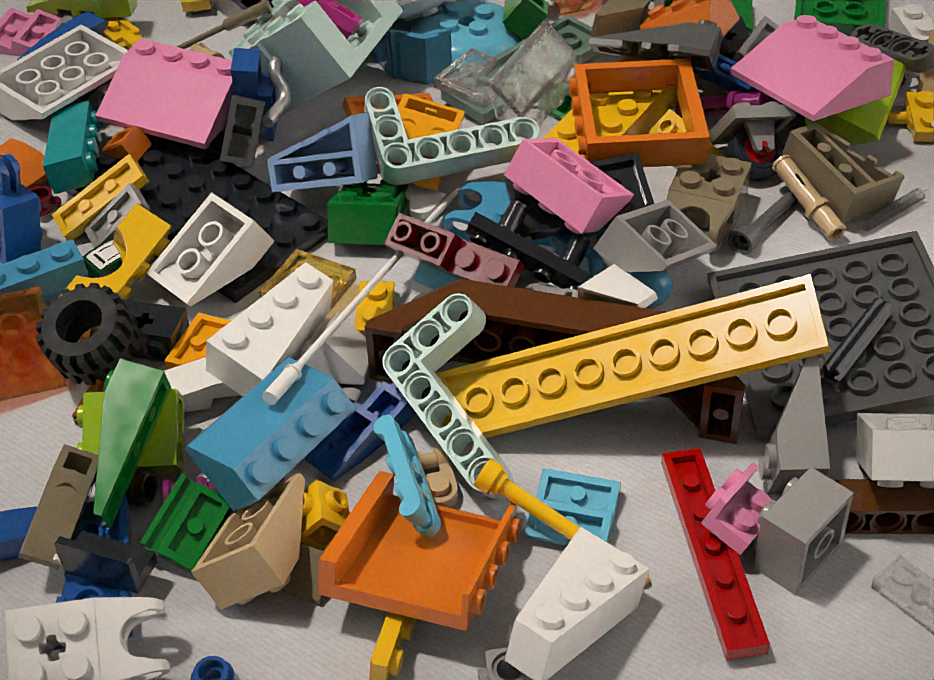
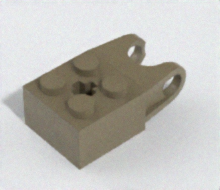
(712, 194)

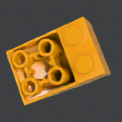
(423, 119)

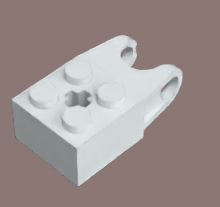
(92, 633)

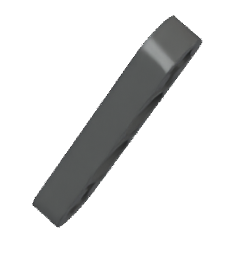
(912, 52)

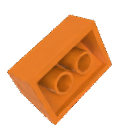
(684, 11)

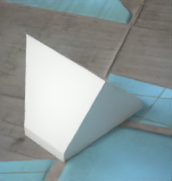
(617, 287)

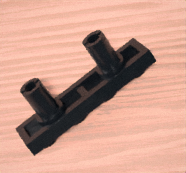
(543, 264)

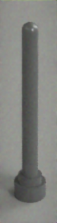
(747, 236)

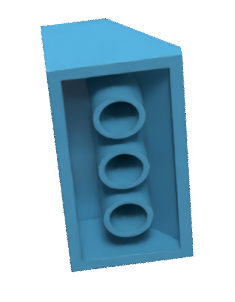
(47, 268)
(261, 443)

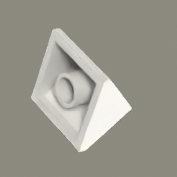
(342, 355)

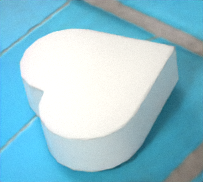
(422, 202)

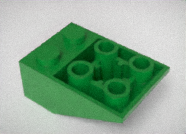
(364, 212)

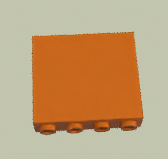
(392, 568)

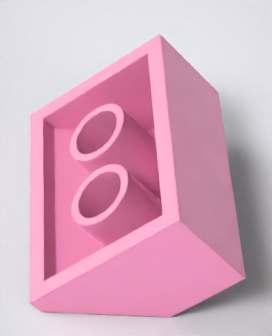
(566, 184)

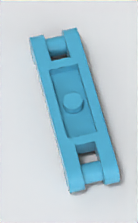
(412, 484)

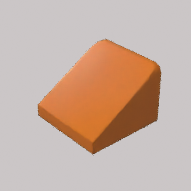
(126, 142)

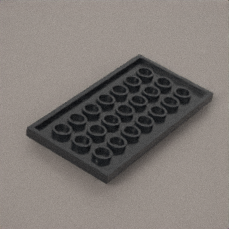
(184, 178)

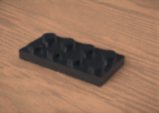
(623, 169)

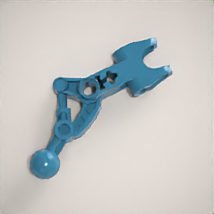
(495, 203)

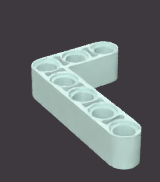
(439, 146)
(440, 401)

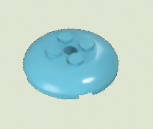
(472, 25)

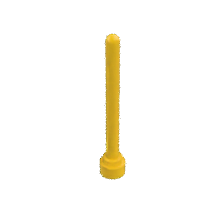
(495, 480)

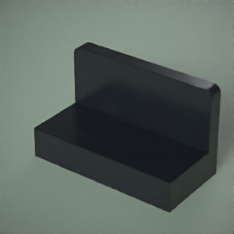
(106, 560)

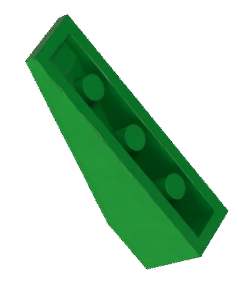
(130, 411)

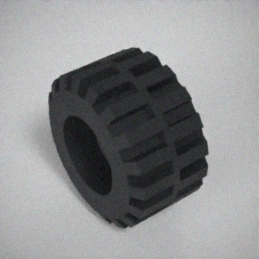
(73, 316)

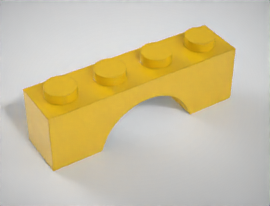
(138, 241)

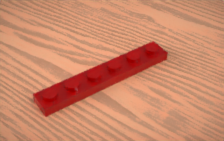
(716, 563)

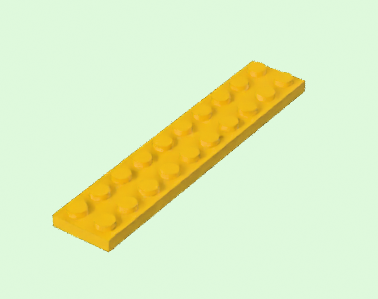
(641, 358)

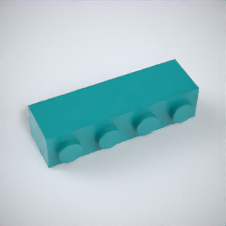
(72, 147)

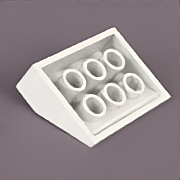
(57, 74)

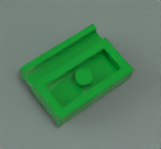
(186, 523)

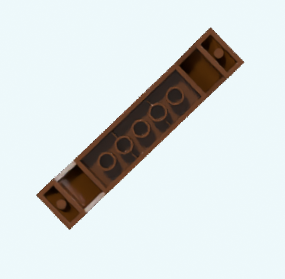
(532, 318)

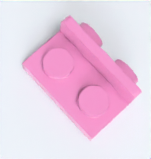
(736, 510)

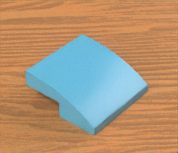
(581, 499)

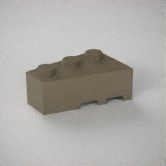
(841, 175)

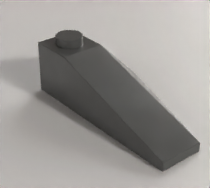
(678, 41)

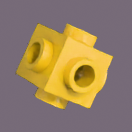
(322, 514)

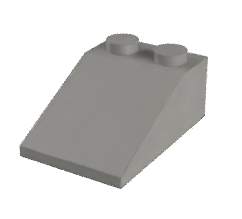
(799, 434)

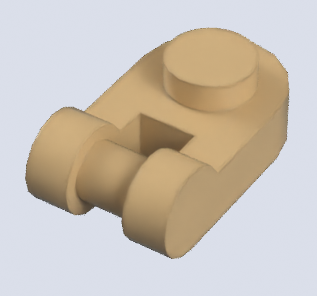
(441, 483)

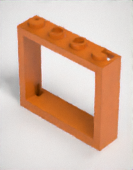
(653, 149)

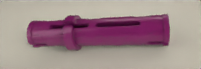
(722, 104)

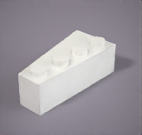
(270, 330)
(575, 605)

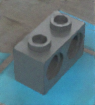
(242, 130)

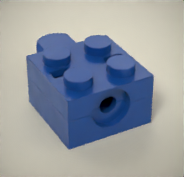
(18, 213)

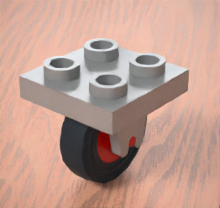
(754, 135)

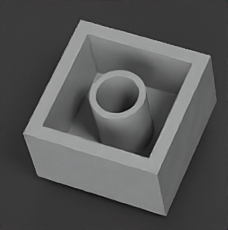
(801, 529)

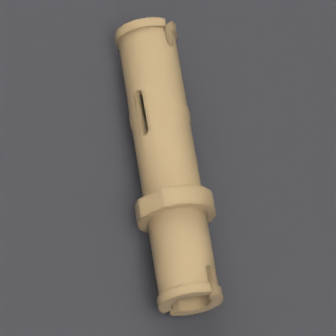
(815, 206)

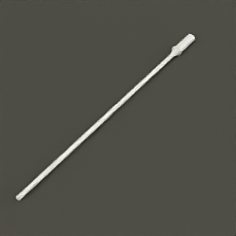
(292, 372)

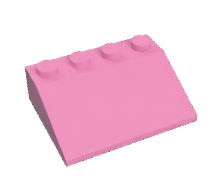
(816, 69)
(170, 93)

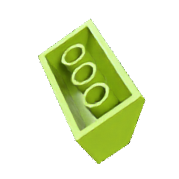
(867, 121)

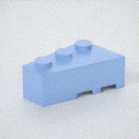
(327, 159)

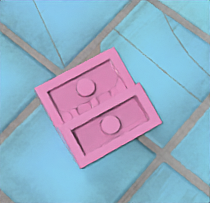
(22, 31)

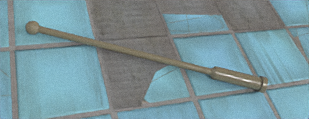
(228, 24)

